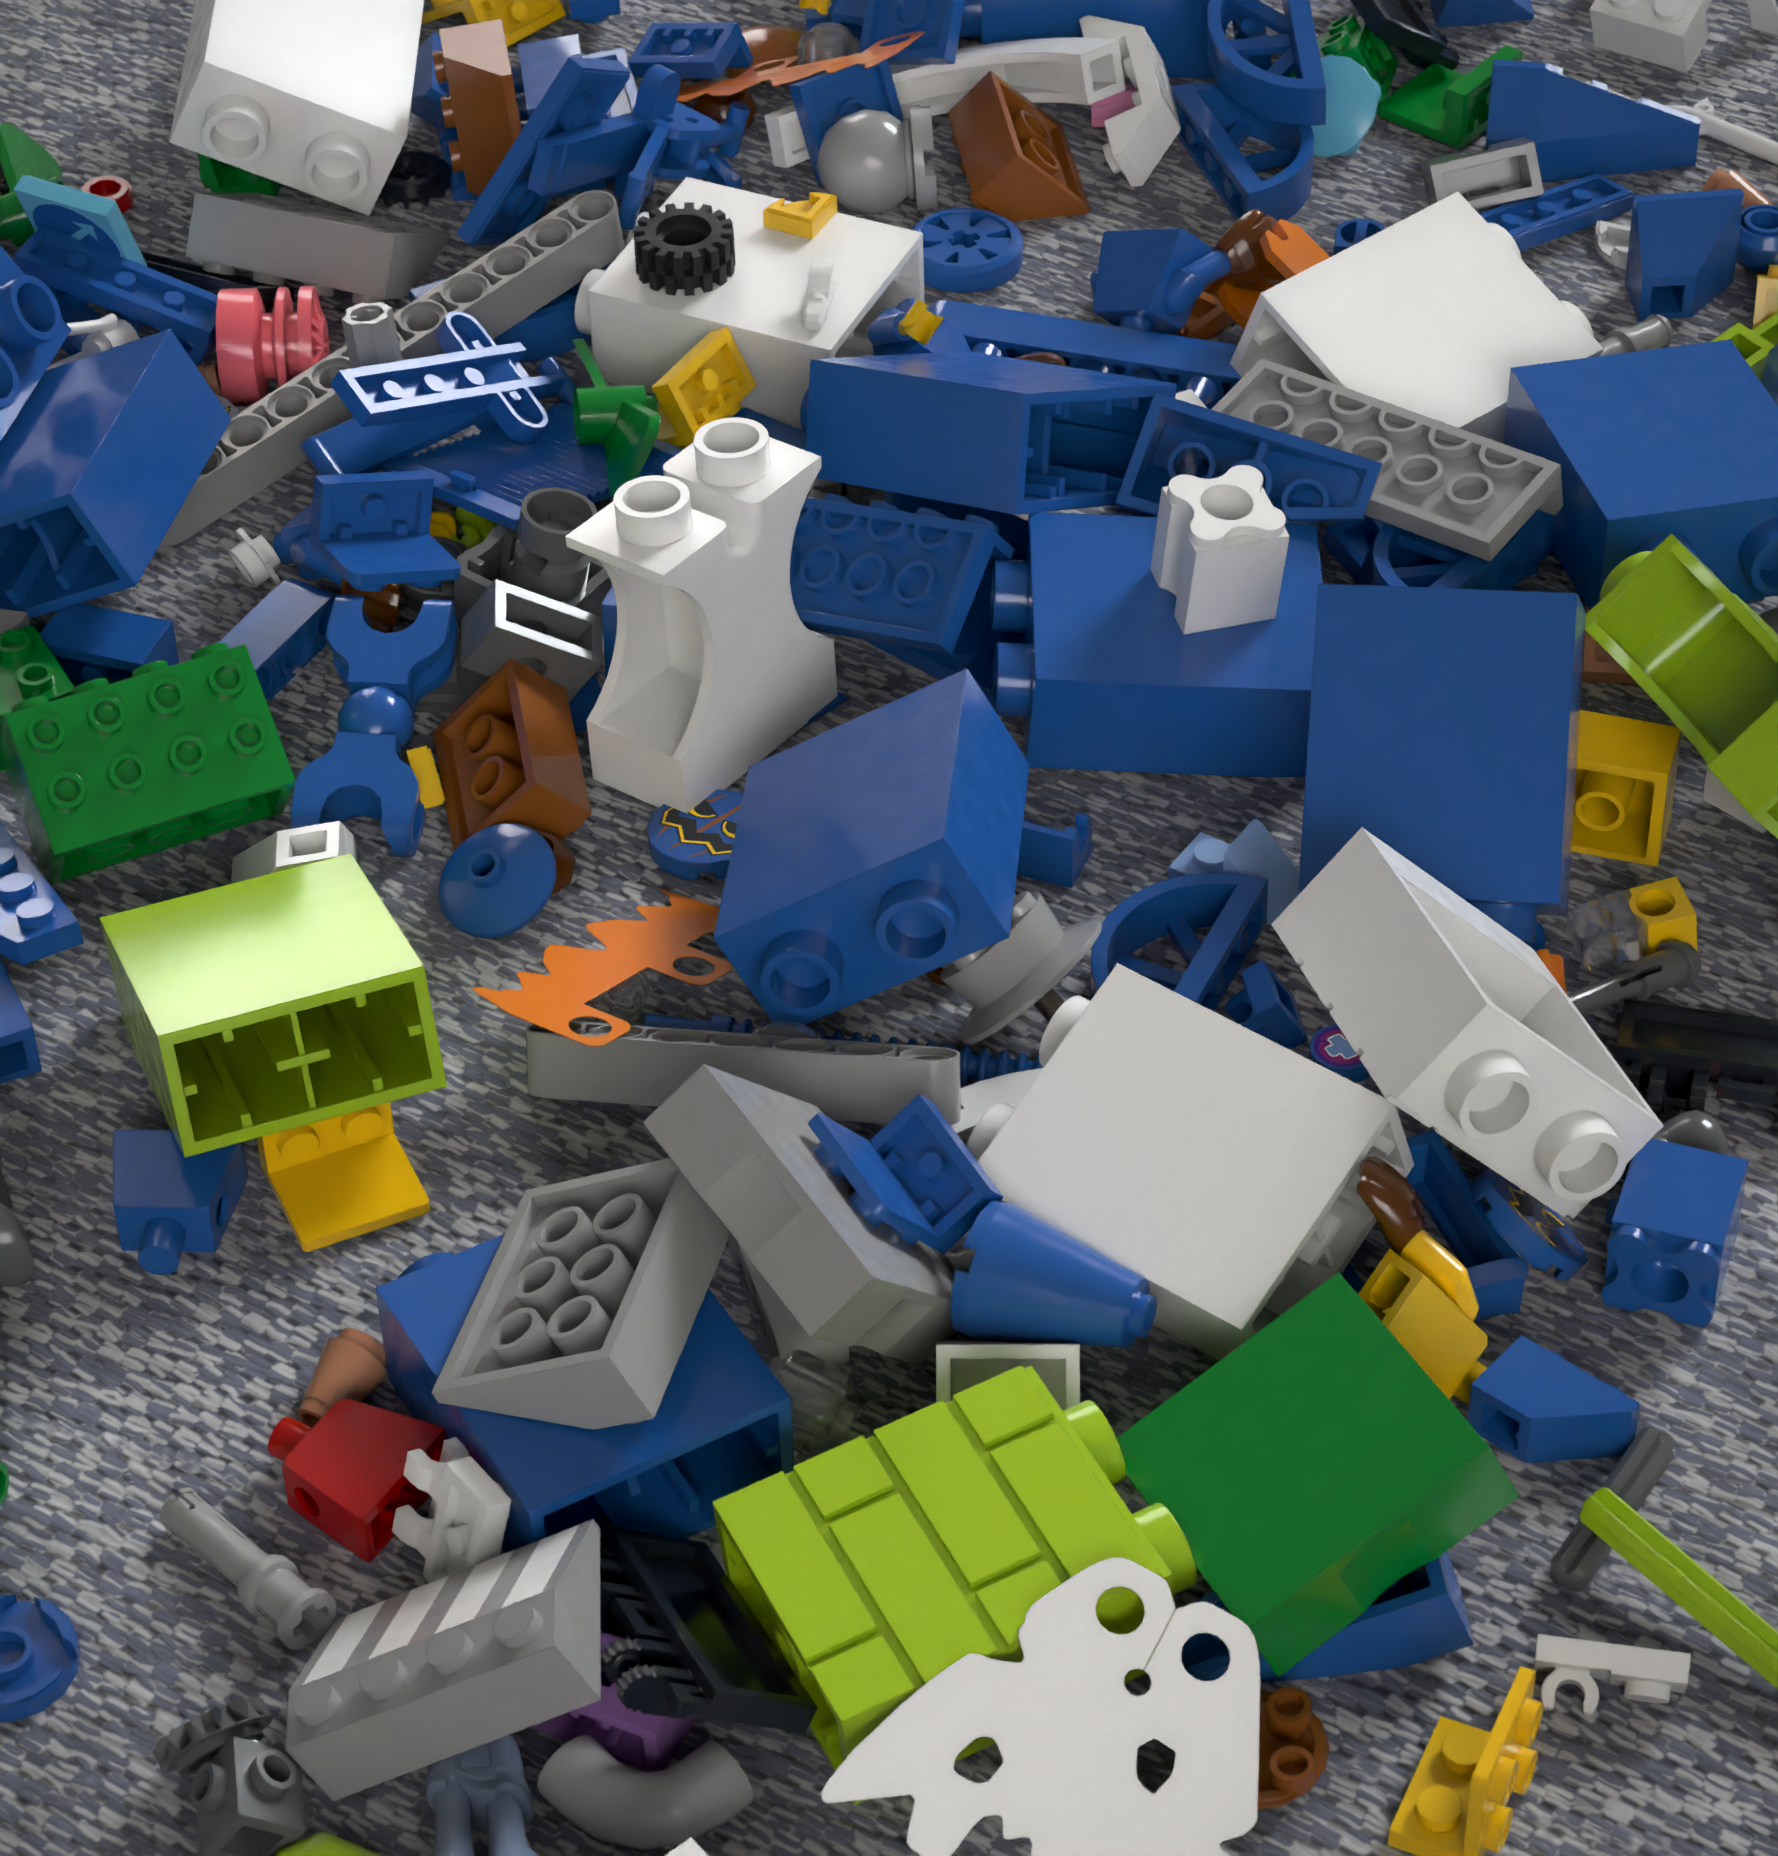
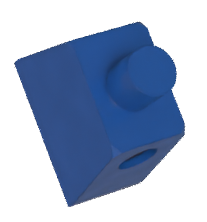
(172, 1201)

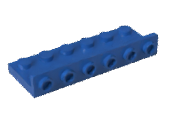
(889, 571)

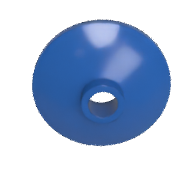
(510, 893)

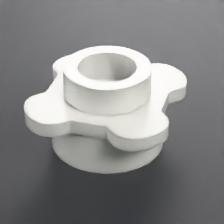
(255, 559)

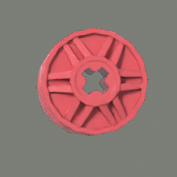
(266, 345)

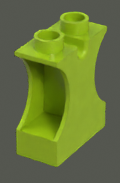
(1701, 663)

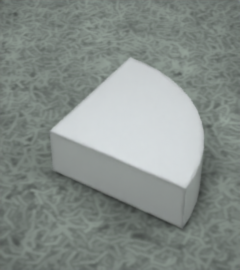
(1614, 241)

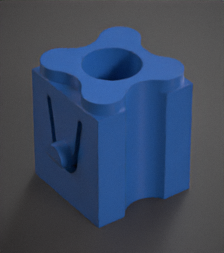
(1673, 1231)

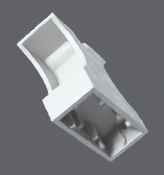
(707, 628)

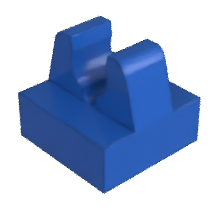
(1267, 1007)

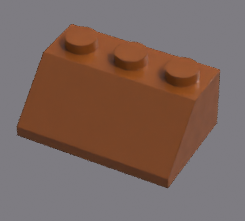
(480, 99)
(1014, 155)
(512, 757)

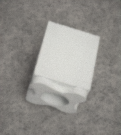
(1220, 549)

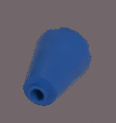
(1045, 1286)

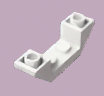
(1146, 131)

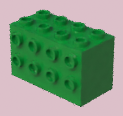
(145, 762)

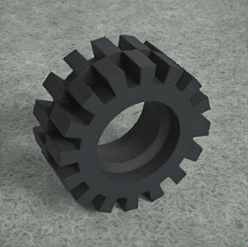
(684, 248)

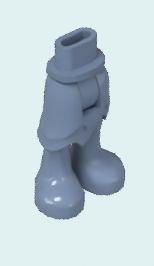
(485, 1791)

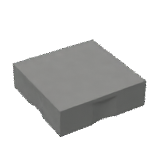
(794, 1218)

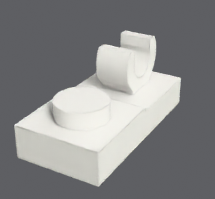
(1644, 1671)

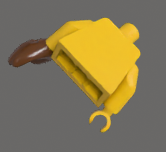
(1424, 1290)

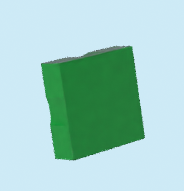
(1314, 1471)

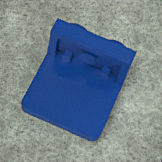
(379, 529)
(909, 1174)

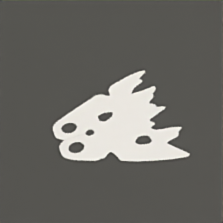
(1076, 1732)

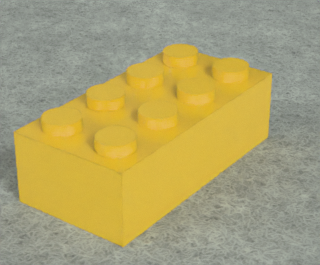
(1624, 787)

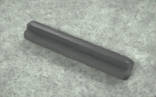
(1632, 1482)

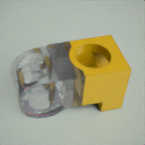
(1631, 924)

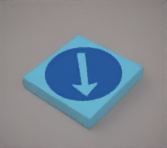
(78, 215)

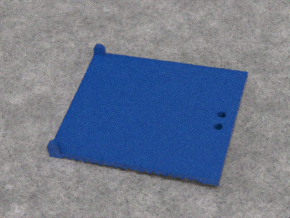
(495, 472)

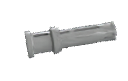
(264, 1582)

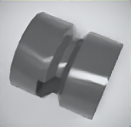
(541, 556)

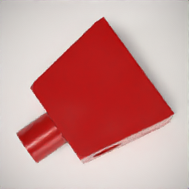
(351, 1471)

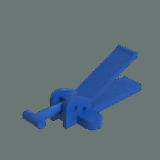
(628, 149)
(430, 398)

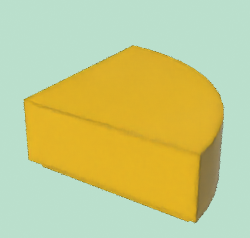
(801, 217)
(424, 768)

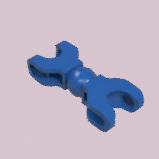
(376, 722)

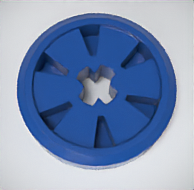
(969, 250)

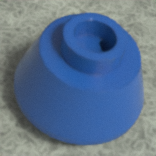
(1758, 237)

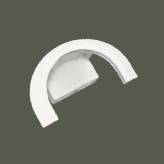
(1665, 30)

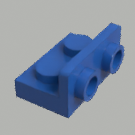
(691, 49)

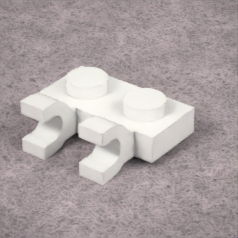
(464, 1515)

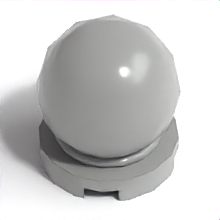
(879, 161)

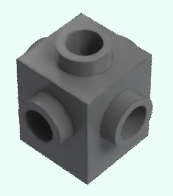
(248, 1800)

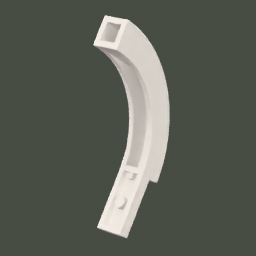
(1038, 69)

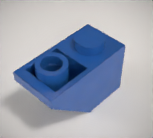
(1549, 1408)

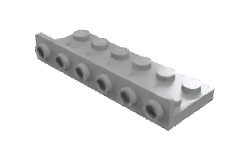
(1432, 473)

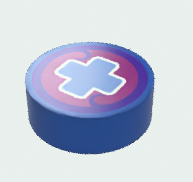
(1335, 1053)

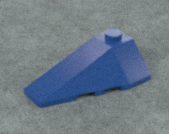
(1584, 125)
(1298, 475)
(1404, 1626)

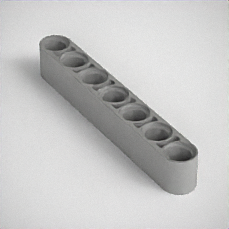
(650, 1063)

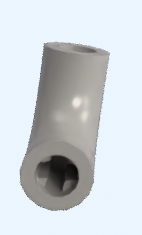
(640, 1806)

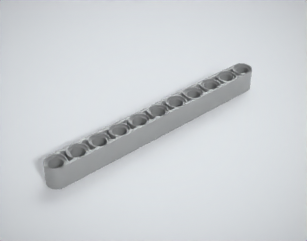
(495, 290)

